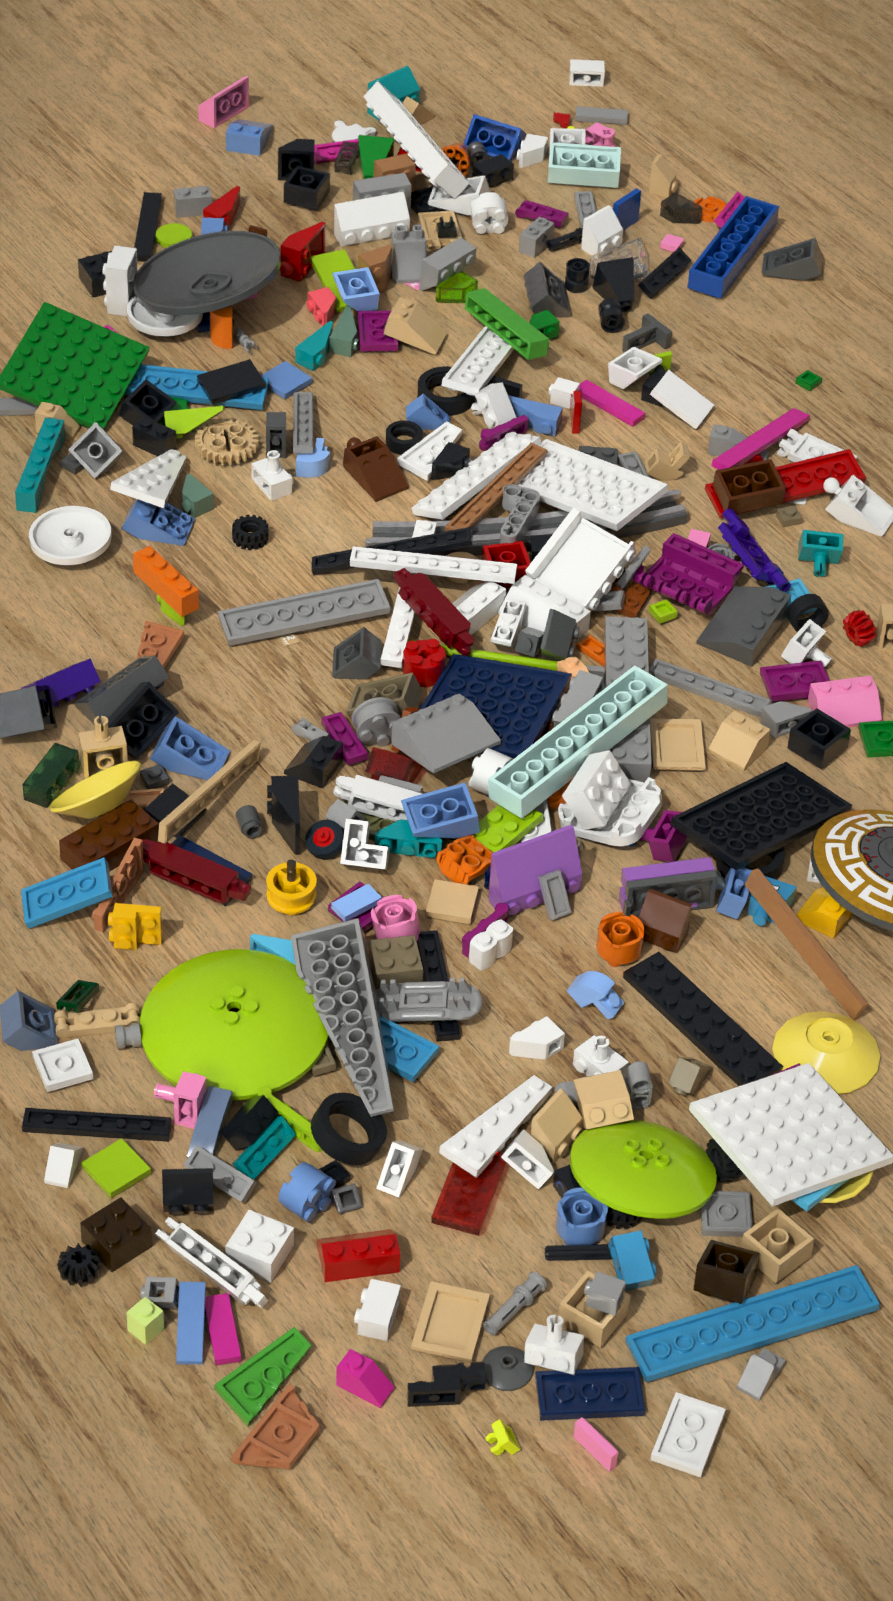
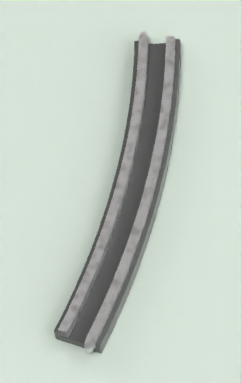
(658, 516)

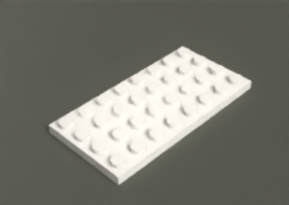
(592, 486)

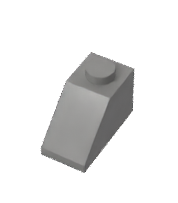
(782, 717)

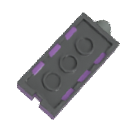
(685, 880)

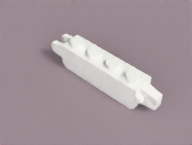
(373, 796)
(212, 1263)

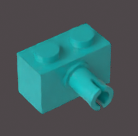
(820, 548)

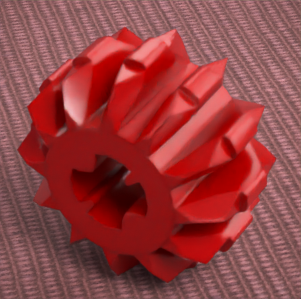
(859, 627)

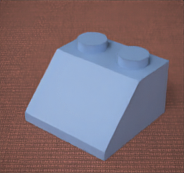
(358, 289)

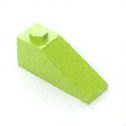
(189, 419)

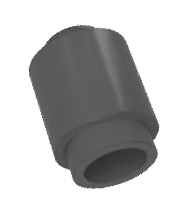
(249, 821)

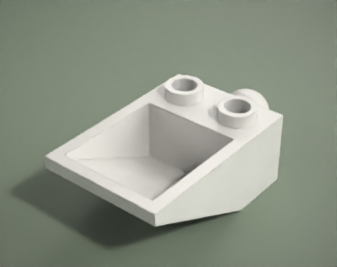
(858, 506)

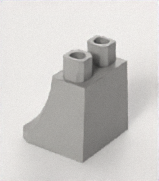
(407, 254)

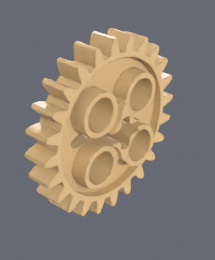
(241, 441)

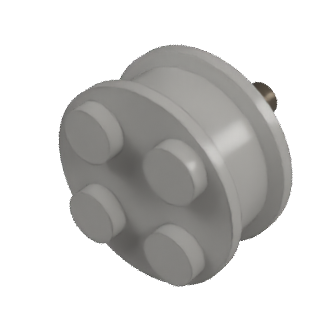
(374, 720)

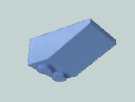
(247, 136)
(188, 751)
(442, 813)

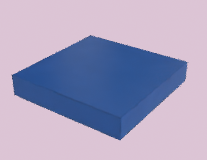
(628, 208)

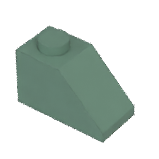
(196, 497)

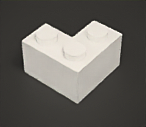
(357, 850)

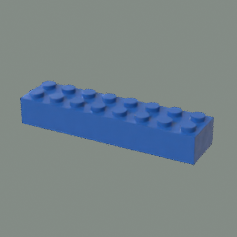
(733, 247)

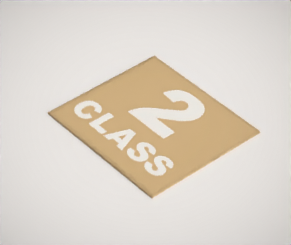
(288, 639)

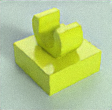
(505, 1439)

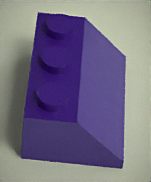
(69, 681)

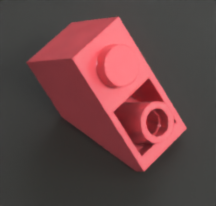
(322, 305)

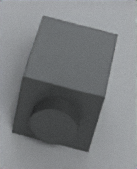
(529, 641)

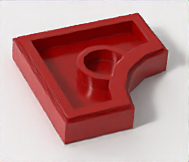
(575, 411)

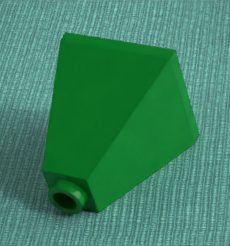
(372, 149)

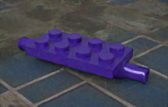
(751, 553)

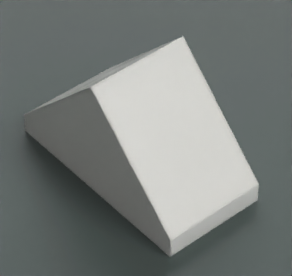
(62, 1164)

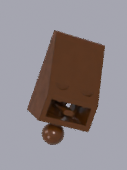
(374, 468)

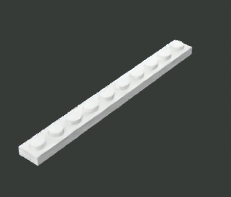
(403, 614)

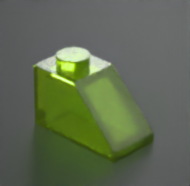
(455, 288)

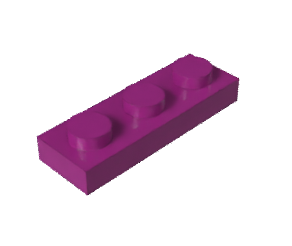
(340, 730)

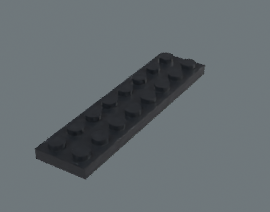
(701, 1020)

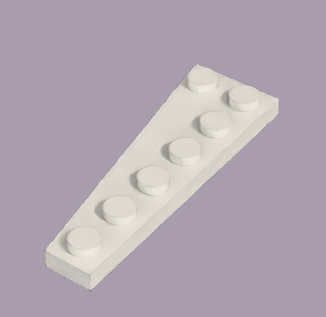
(482, 1138)

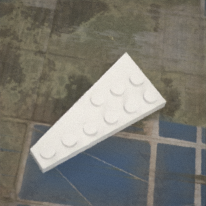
(152, 480)

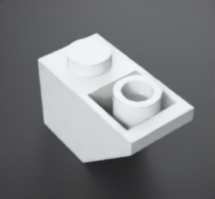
(532, 150)
(538, 1040)

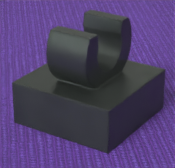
(446, 229)

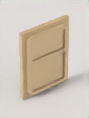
(677, 744)
(450, 1321)

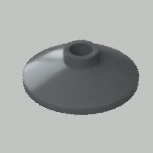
(505, 1376)

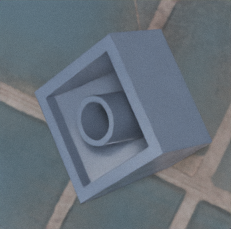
(27, 1023)

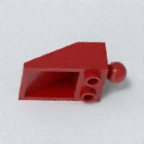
(299, 248)

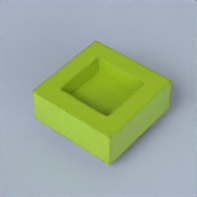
(663, 611)

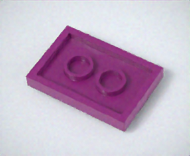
(371, 329)
(792, 680)

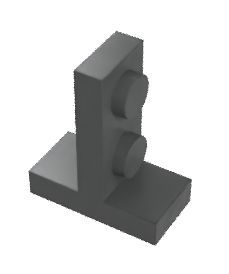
(650, 332)

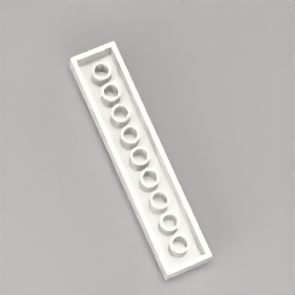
(415, 141)

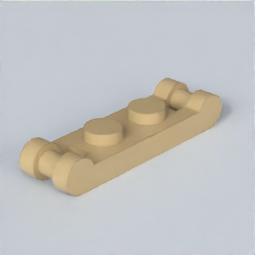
(95, 1021)

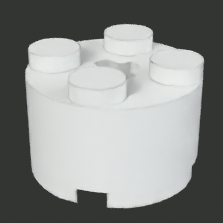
(489, 213)
(485, 767)

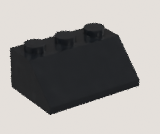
(142, 717)

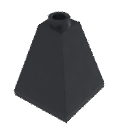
(616, 281)

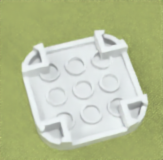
(628, 820)

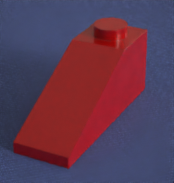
(224, 207)

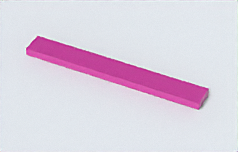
(761, 439)

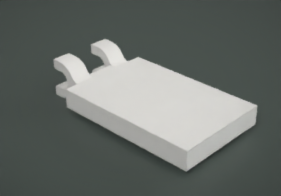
(804, 447)

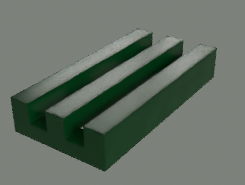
(81, 997)

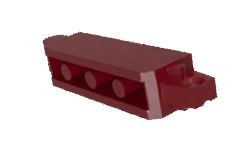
(435, 610)
(194, 872)

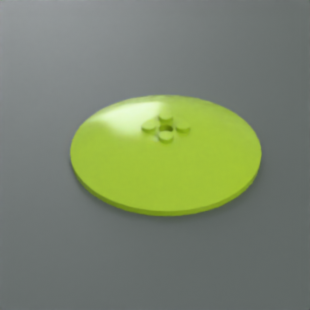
(263, 1044)

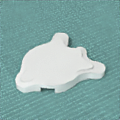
(343, 132)

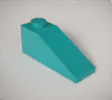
(314, 349)

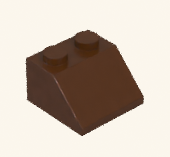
(665, 920)

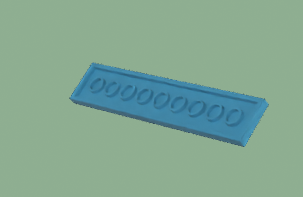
(751, 1324)

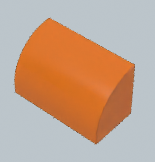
(222, 327)

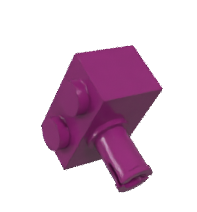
(664, 839)

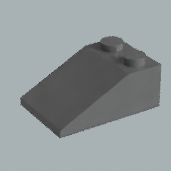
(795, 261)

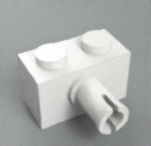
(494, 405)
(272, 477)
(805, 645)
(597, 1058)
(554, 1347)

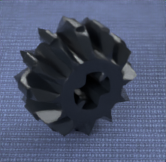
(79, 1264)

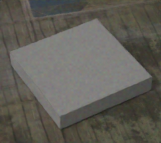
(633, 567)
(726, 1214)

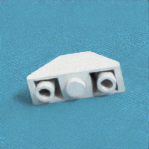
(509, 623)

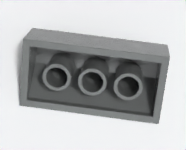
(113, 692)

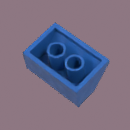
(495, 136)

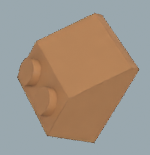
(379, 264)

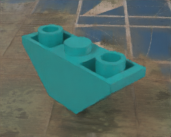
(401, 841)

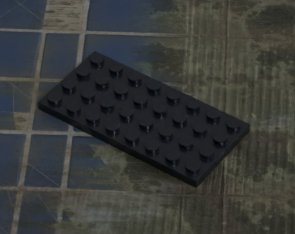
(760, 815)

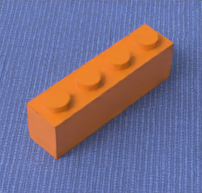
(166, 581)

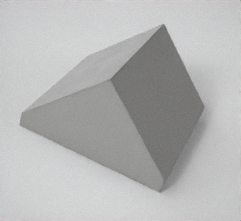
(96, 451)

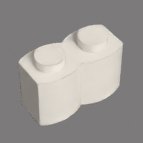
(491, 945)

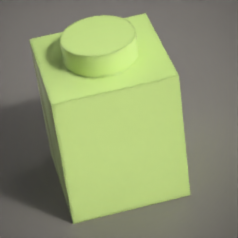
(145, 1320)

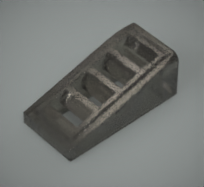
(345, 167)

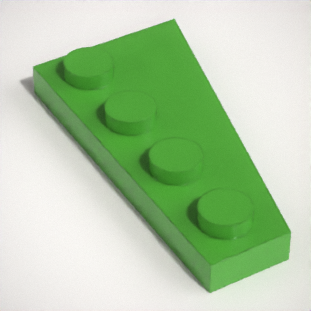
(260, 1377)

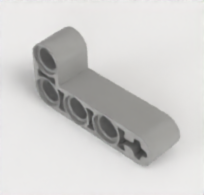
(524, 508)
(637, 1082)

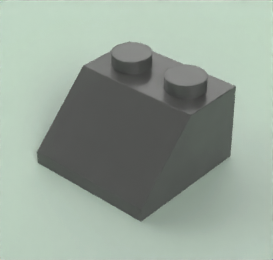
(559, 636)
(357, 656)

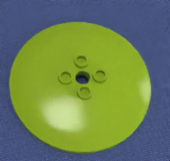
(614, 1169)

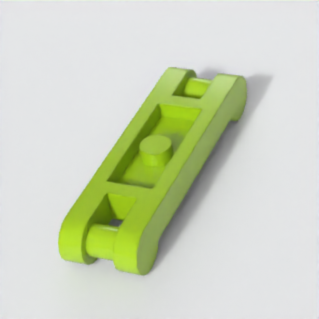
(298, 1123)

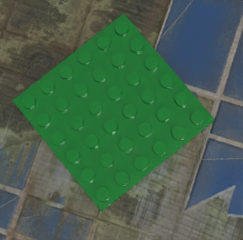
(73, 366)

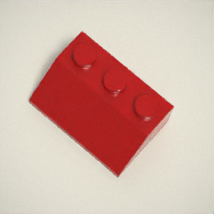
(359, 1255)

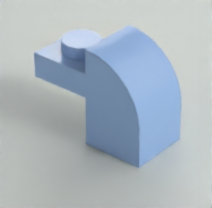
(314, 464)
(596, 989)

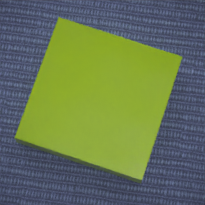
(116, 1168)

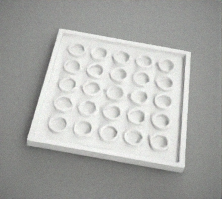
(791, 1134)

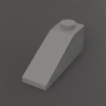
(724, 438)

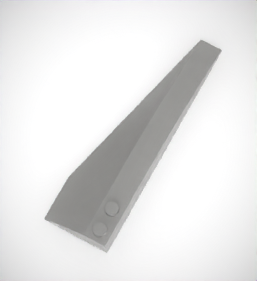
(341, 980)

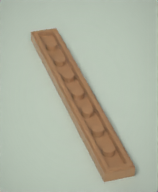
(493, 492)
(806, 944)

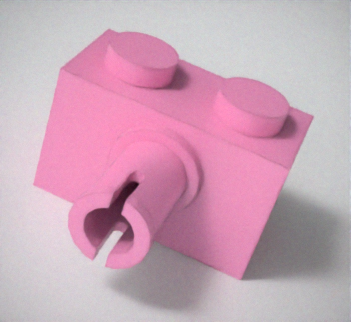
(186, 1096)

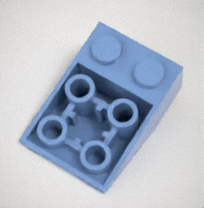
(158, 523)

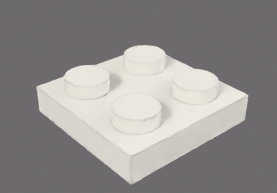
(62, 1065)

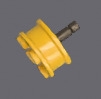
(291, 888)

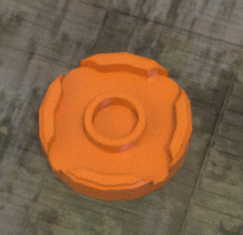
(711, 207)

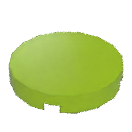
(172, 233)

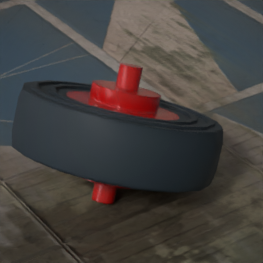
(324, 839)

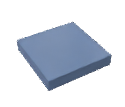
(286, 379)

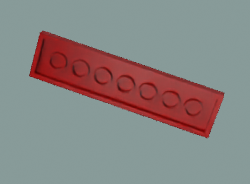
(807, 476)

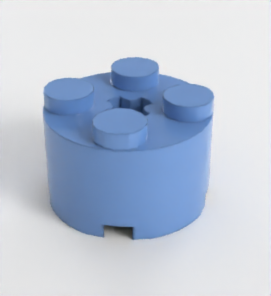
(307, 1191)
(580, 1218)

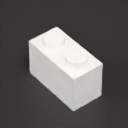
(586, 73)
(378, 1309)

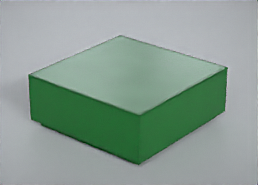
(808, 380)

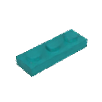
(265, 1148)

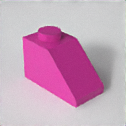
(363, 1378)

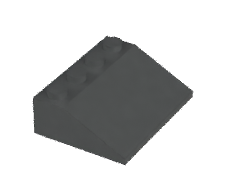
(746, 622)

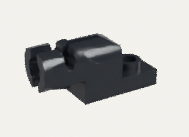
(447, 1385)

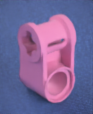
(599, 135)

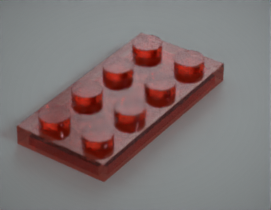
(468, 1198)

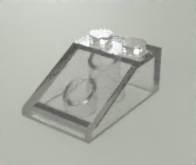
(630, 249)

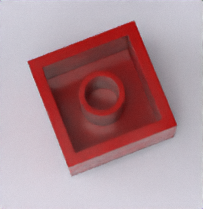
(508, 553)

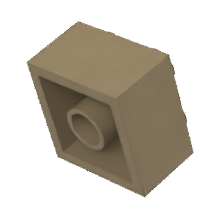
(395, 960)

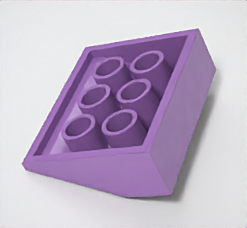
(517, 869)

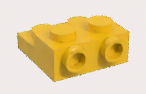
(135, 925)

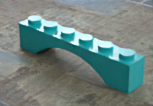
(31, 484)

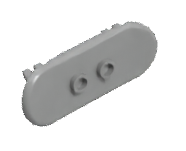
(428, 1000)

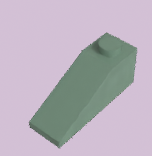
(344, 336)

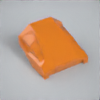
(464, 859)

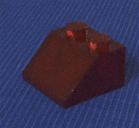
(392, 765)

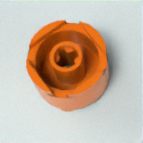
(620, 938)

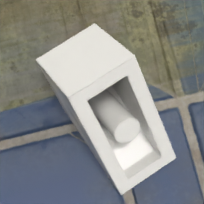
(529, 1159)
(399, 1167)

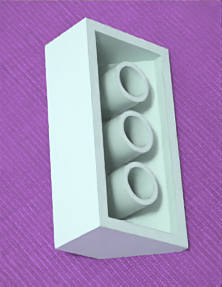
(584, 165)

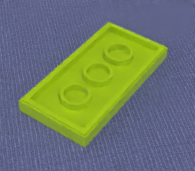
(326, 265)

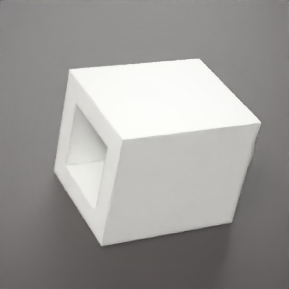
(562, 391)

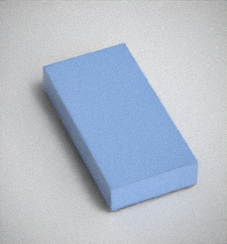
(356, 903)

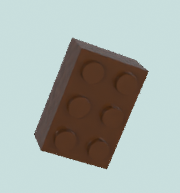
(749, 486)

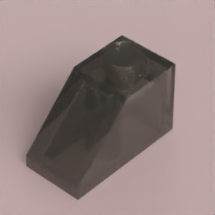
(680, 210)

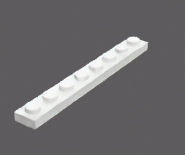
(433, 565)

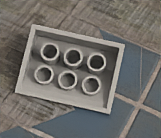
(444, 733)

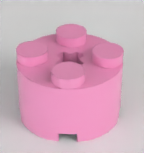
(395, 918)

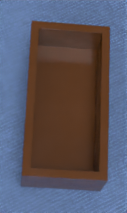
(108, 836)

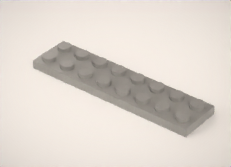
(303, 612)

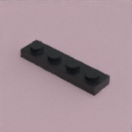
(664, 272)

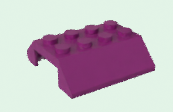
(691, 574)

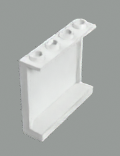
(581, 561)

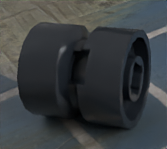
(577, 275)
(611, 315)

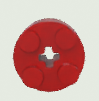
(425, 660)

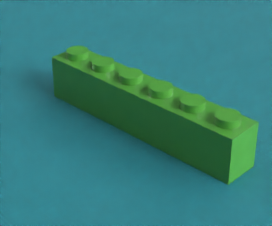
(507, 324)

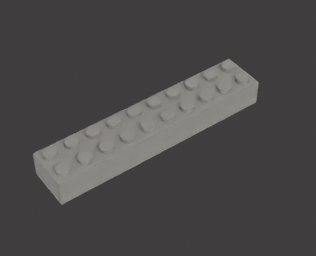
(623, 648)

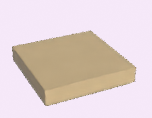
(452, 901)

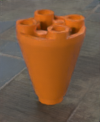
(459, 156)

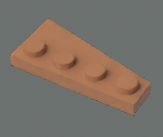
(160, 641)
(122, 883)

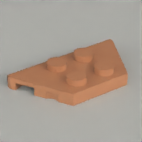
(279, 1435)

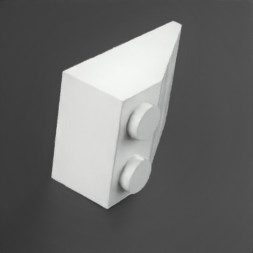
(462, 202)

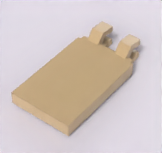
(429, 224)

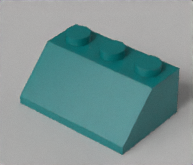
(400, 84)

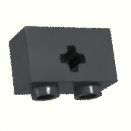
(276, 433)

